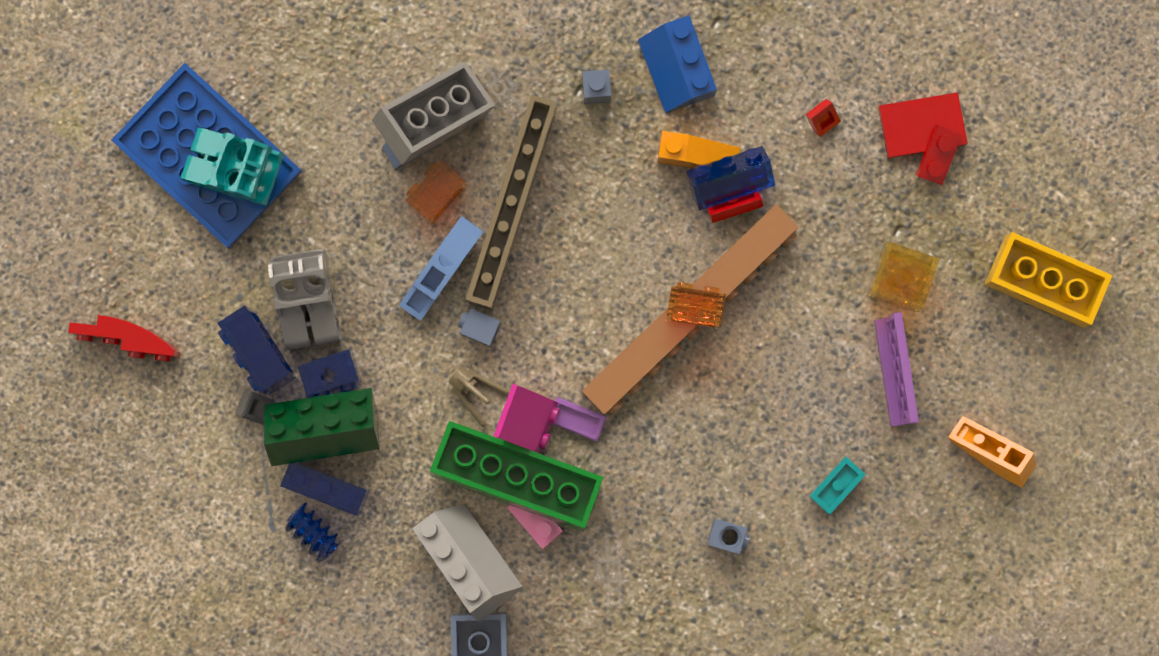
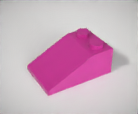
(527, 419)

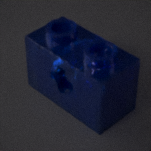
(342, 363)

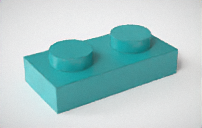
(837, 485)

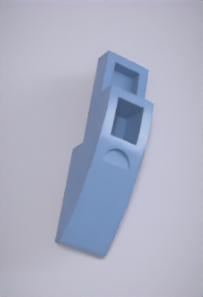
(441, 268)

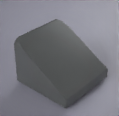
(252, 406)

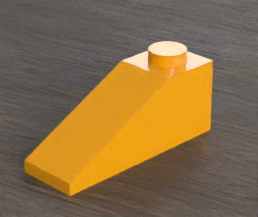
(691, 150)
(994, 451)

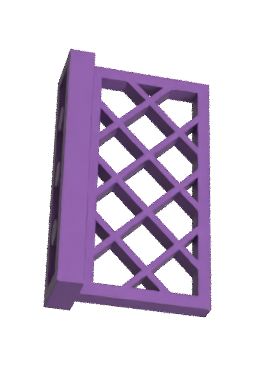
(896, 370)

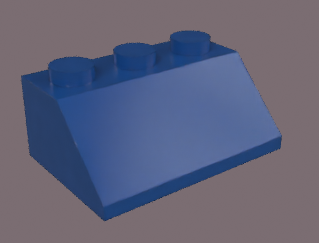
(677, 64)

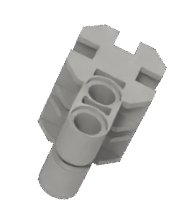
(318, 299)

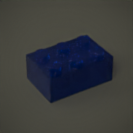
(255, 351)

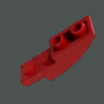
(133, 338)

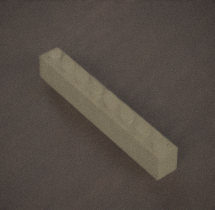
(511, 202)

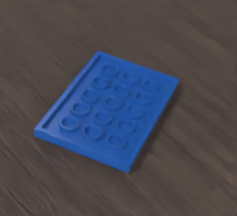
(161, 140)

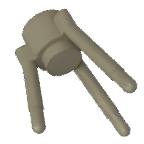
(464, 382)

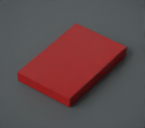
(911, 122)

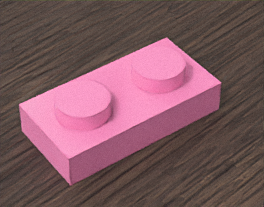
(539, 528)

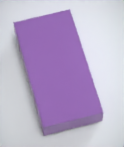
(579, 420)

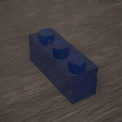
(730, 178)
(325, 488)

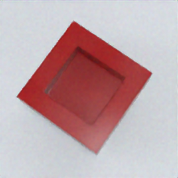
(823, 117)

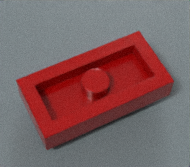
(938, 155)
(735, 207)

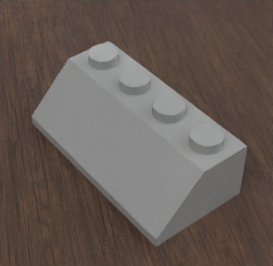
(468, 560)

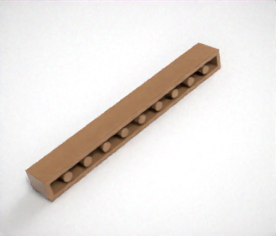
(664, 336)

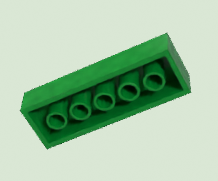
(516, 476)

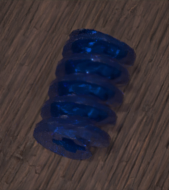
(312, 533)

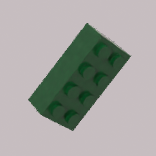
(321, 427)

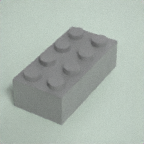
(433, 112)

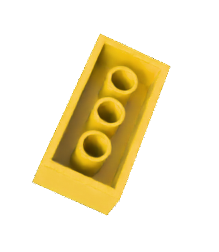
(1048, 280)

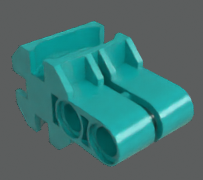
(233, 166)

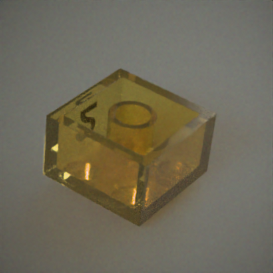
(903, 277)

